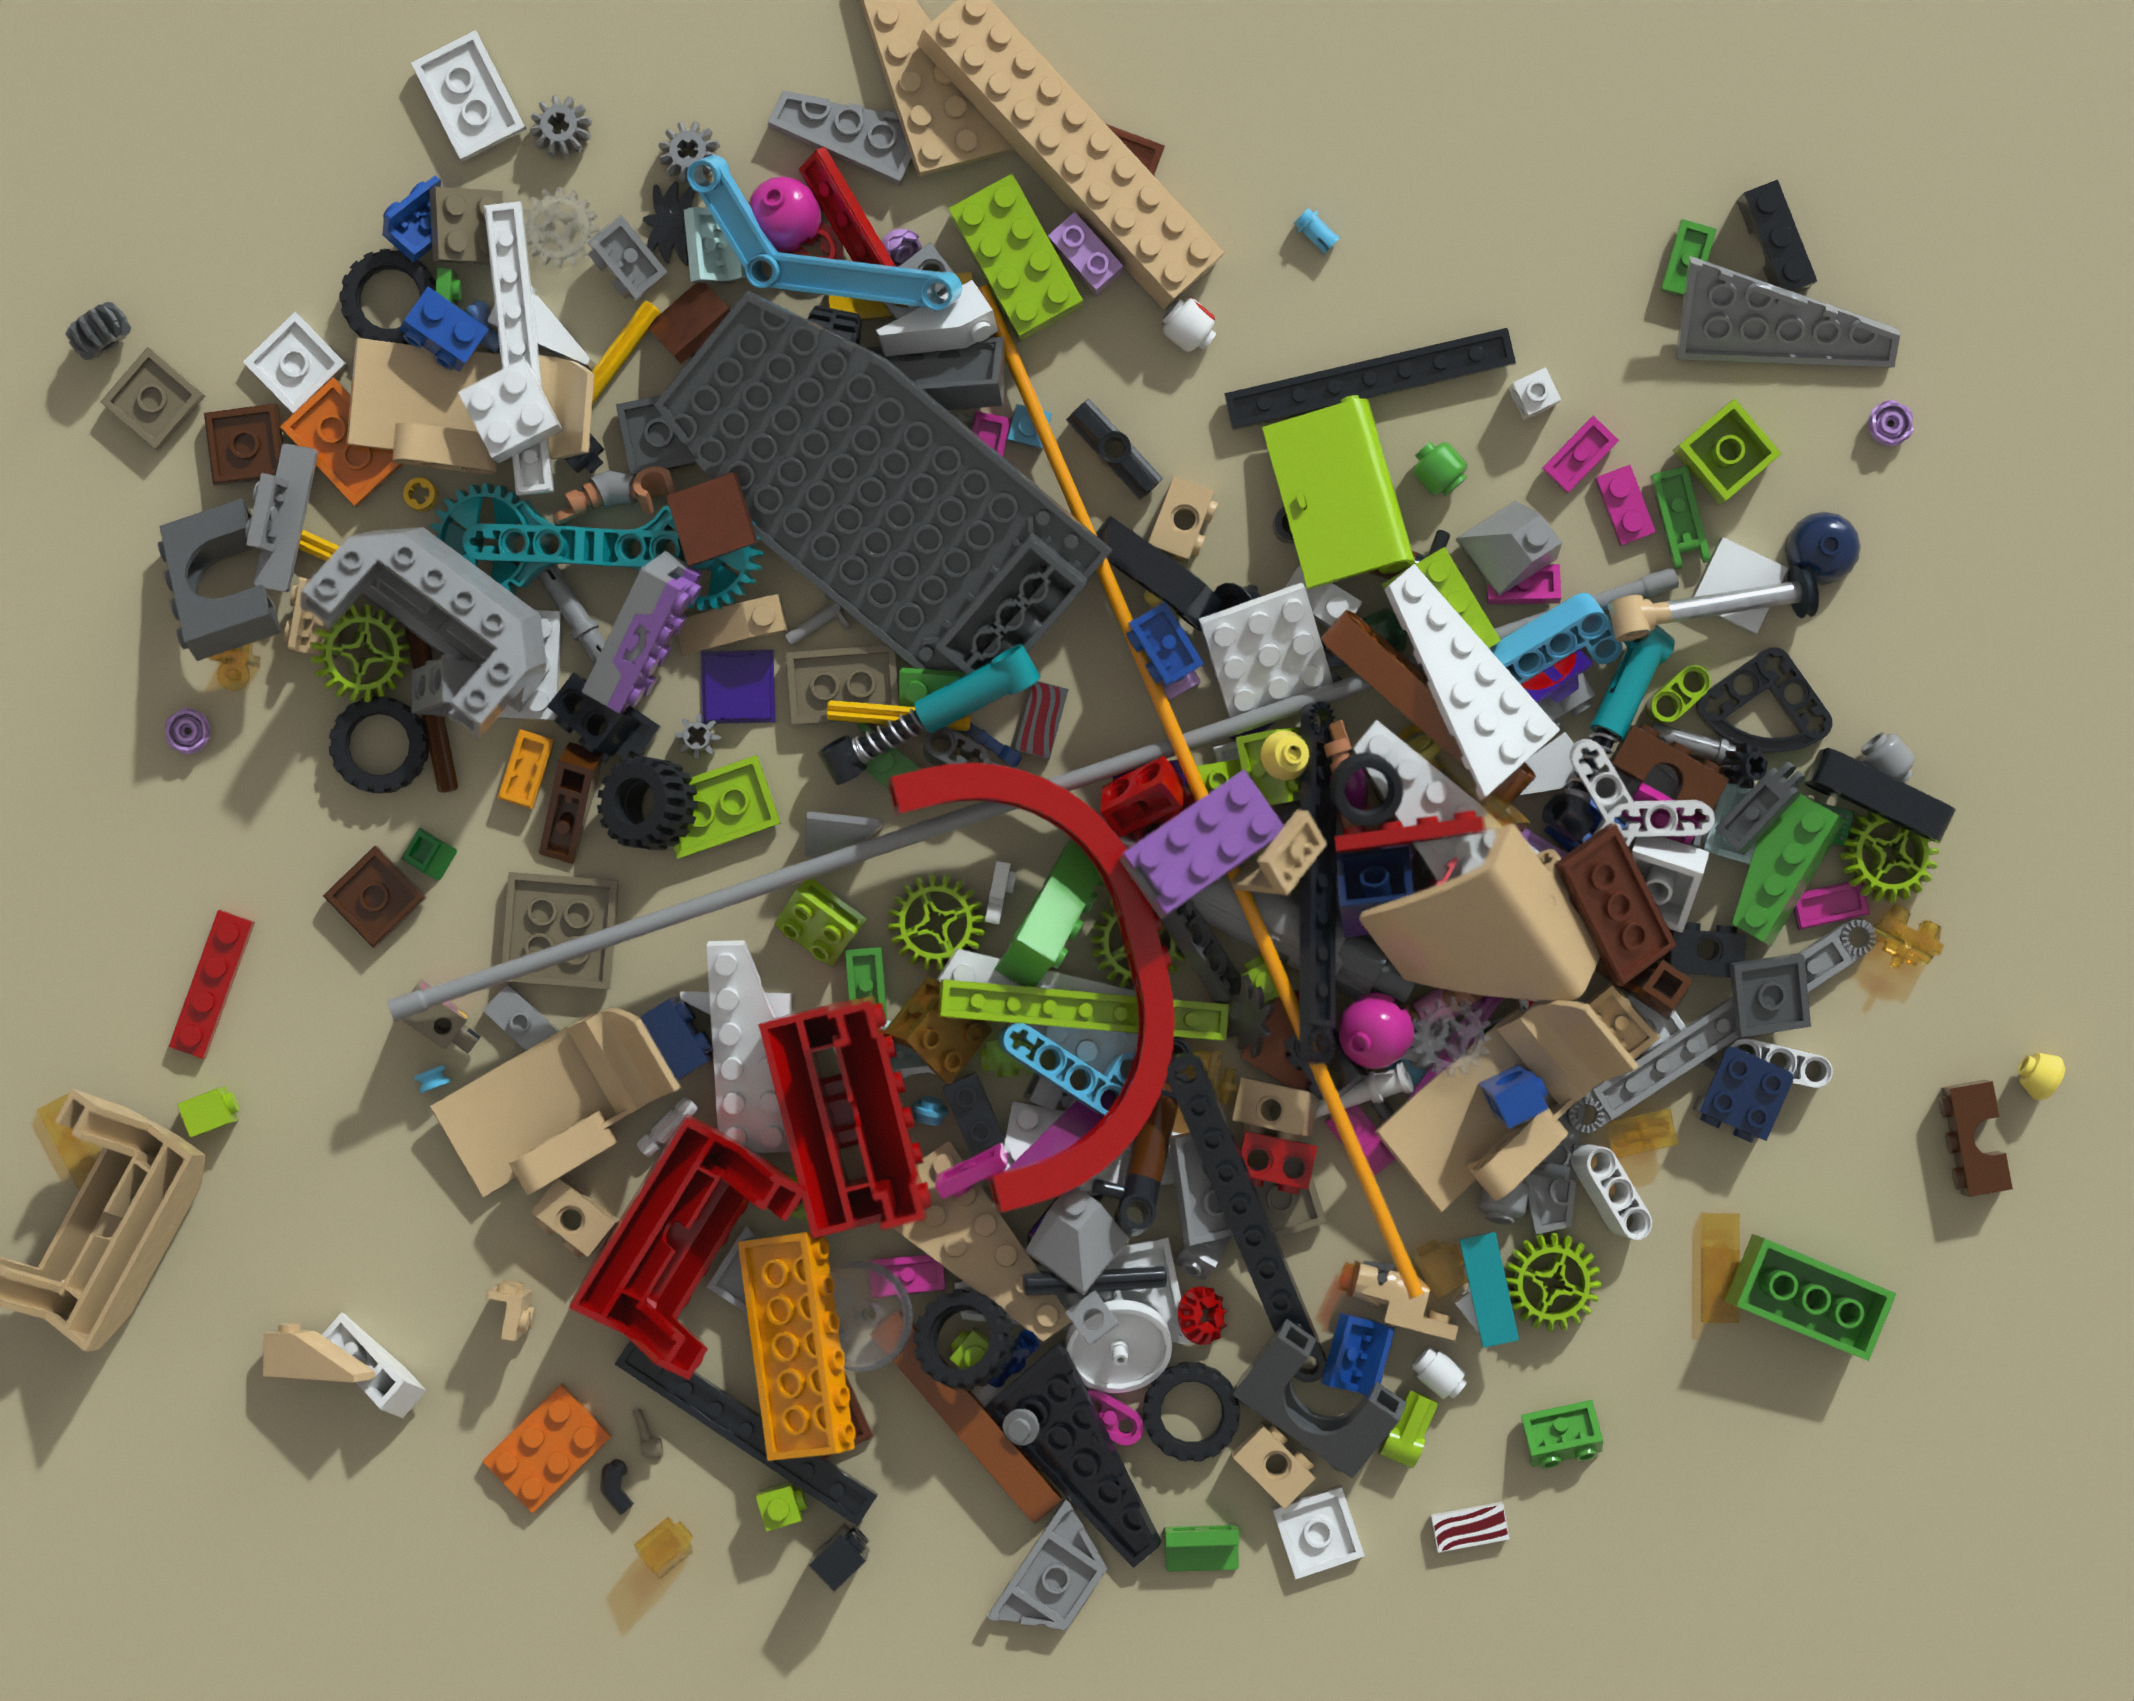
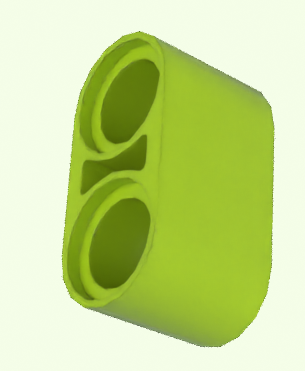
(1678, 694)

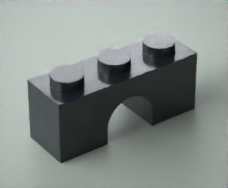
(1772, 222)

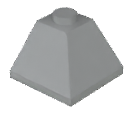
(1510, 546)
(834, 832)
(1077, 1240)

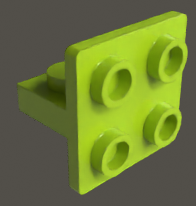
(819, 921)

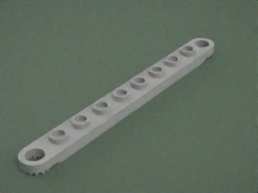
(1708, 1034)

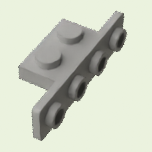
(280, 516)

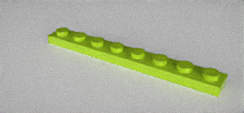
(1072, 1009)

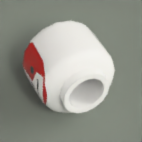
(1189, 324)

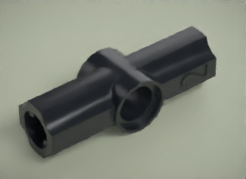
(1097, 432)

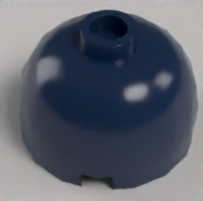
(1825, 544)

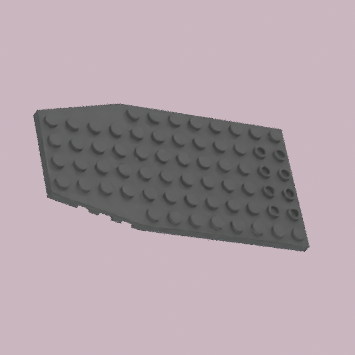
(878, 490)

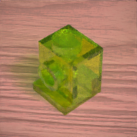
(995, 1059)

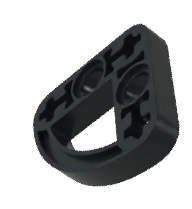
(1761, 681)

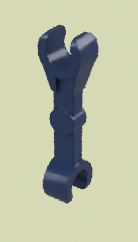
(1004, 752)

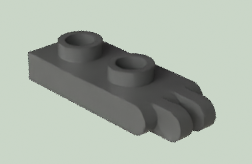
(1761, 807)

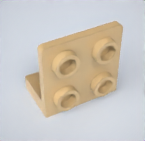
(1285, 860)

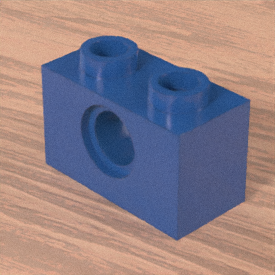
(1515, 1095)

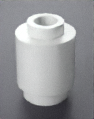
(1439, 1373)

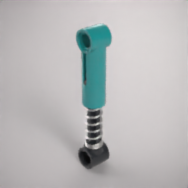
(1004, 675)
(1570, 810)

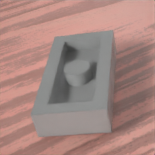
(519, 1018)

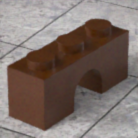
(1644, 750)
(1657, 986)
(1965, 1108)

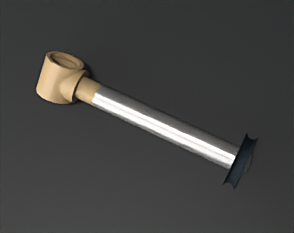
(1636, 617)

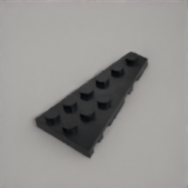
(1079, 1452)

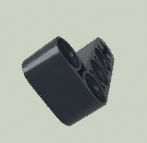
(1158, 573)
(1879, 793)

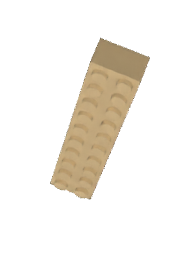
(1070, 148)

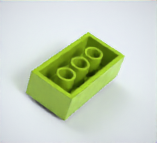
(1015, 257)

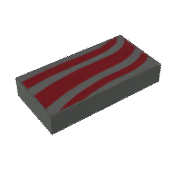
(1041, 719)

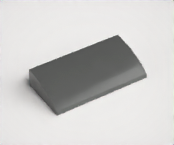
(957, 376)

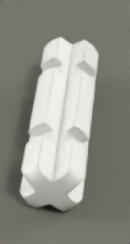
(665, 1127)

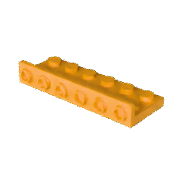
(796, 1346)

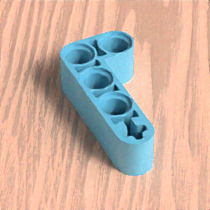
(1556, 635)
(1065, 1065)

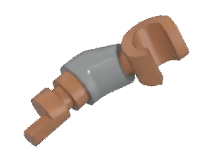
(617, 489)

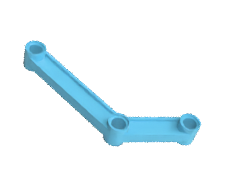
(809, 272)

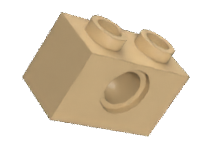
(1191, 499)
(1254, 1104)
(595, 1219)
(1281, 1485)

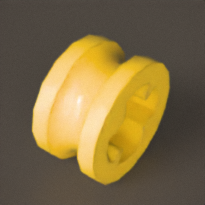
(431, 501)

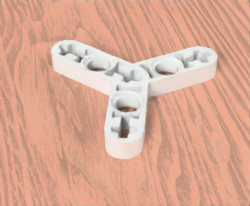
(1621, 800)

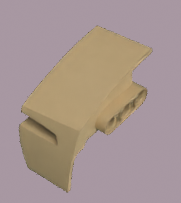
(414, 406)
(554, 1102)
(1448, 1130)

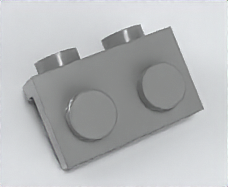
(626, 258)

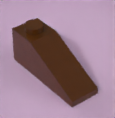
(570, 802)

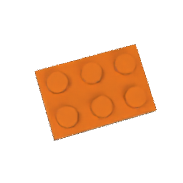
(324, 426)
(547, 1448)

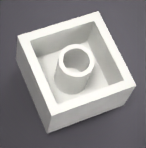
(510, 411)
(1671, 874)

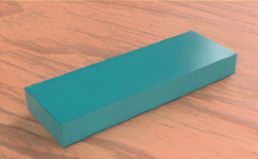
(1488, 1289)

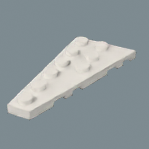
(1474, 692)
(1429, 794)

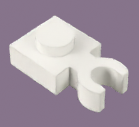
(1002, 883)

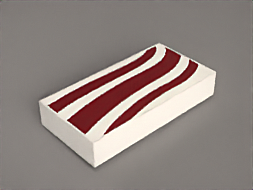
(1470, 1527)

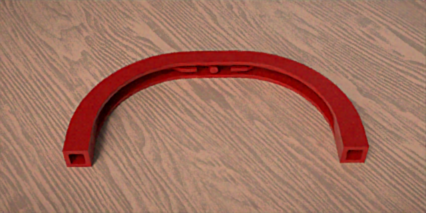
(1142, 945)

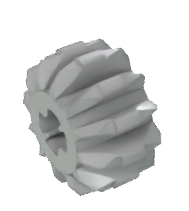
(549, 136)
(687, 139)

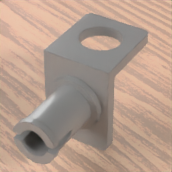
(1081, 1306)

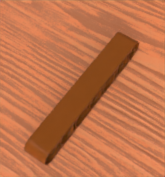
(1405, 689)
(983, 1438)

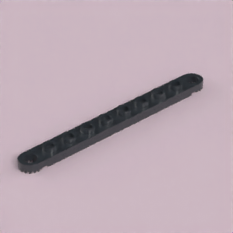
(1318, 896)
(1242, 1204)

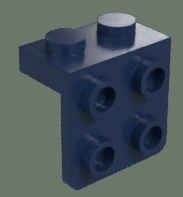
(1745, 1095)

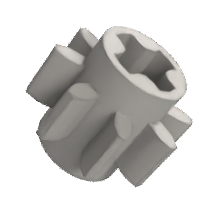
(687, 736)

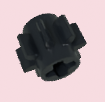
(588, 460)
(1744, 765)

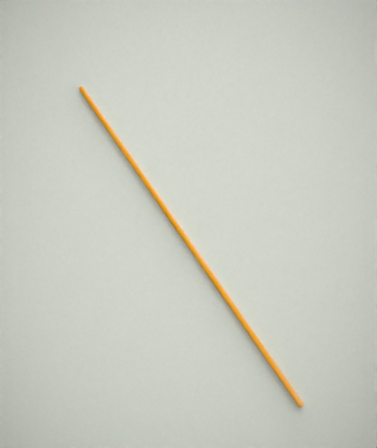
(1199, 791)

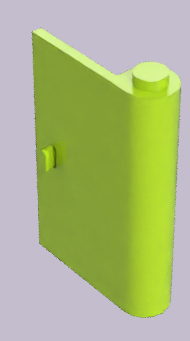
(1348, 491)

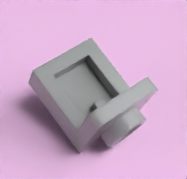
(1201, 1258)

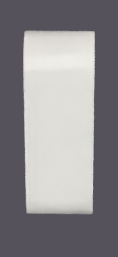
(1795, 1060)
(1625, 1199)

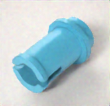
(1316, 230)

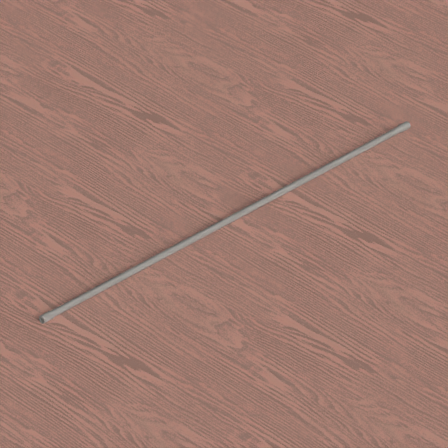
(421, 1000)

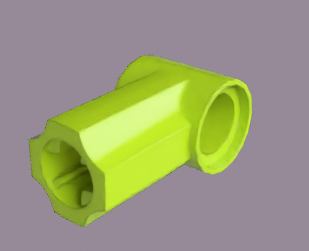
(1407, 1438)

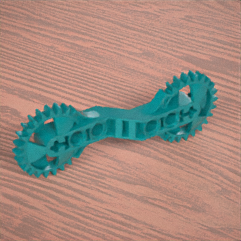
(576, 544)

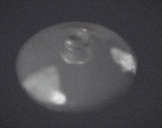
(865, 1341)

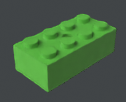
(1841, 1306)

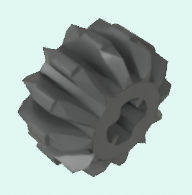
(98, 330)

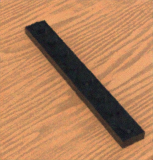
(1370, 378)
(745, 1430)

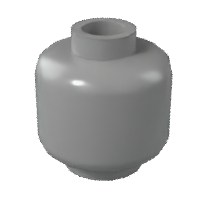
(1889, 756)
(1508, 1208)

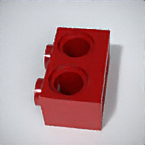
(1142, 796)
(1278, 1152)

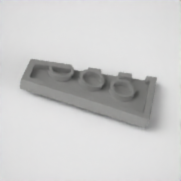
(848, 132)

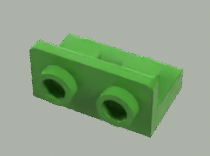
(1562, 1434)

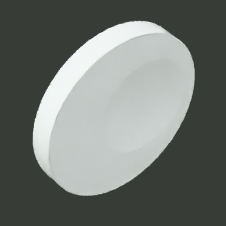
(1128, 1354)

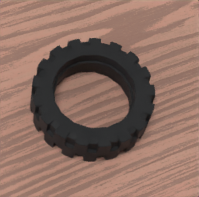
(361, 273)
(342, 757)
(933, 1321)
(1164, 1439)

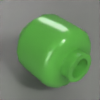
(1440, 468)

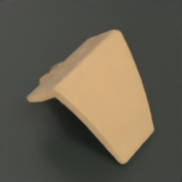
(1491, 929)

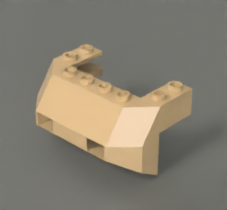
(106, 1240)

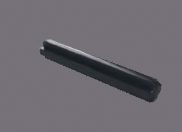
(1108, 1281)

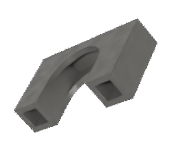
(190, 550)
(1340, 1440)

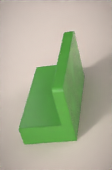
(1202, 1548)

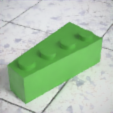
(1784, 866)
(1052, 918)

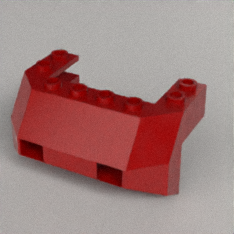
(846, 1111)
(673, 1236)

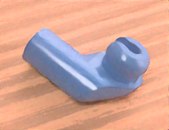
(480, 311)

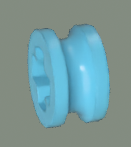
(432, 1079)

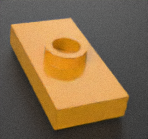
(526, 769)

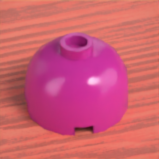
(786, 212)
(1375, 1031)

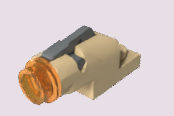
(1382, 1285)

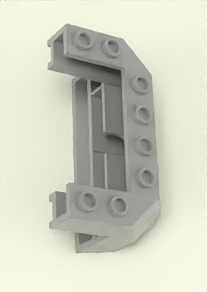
(444, 605)

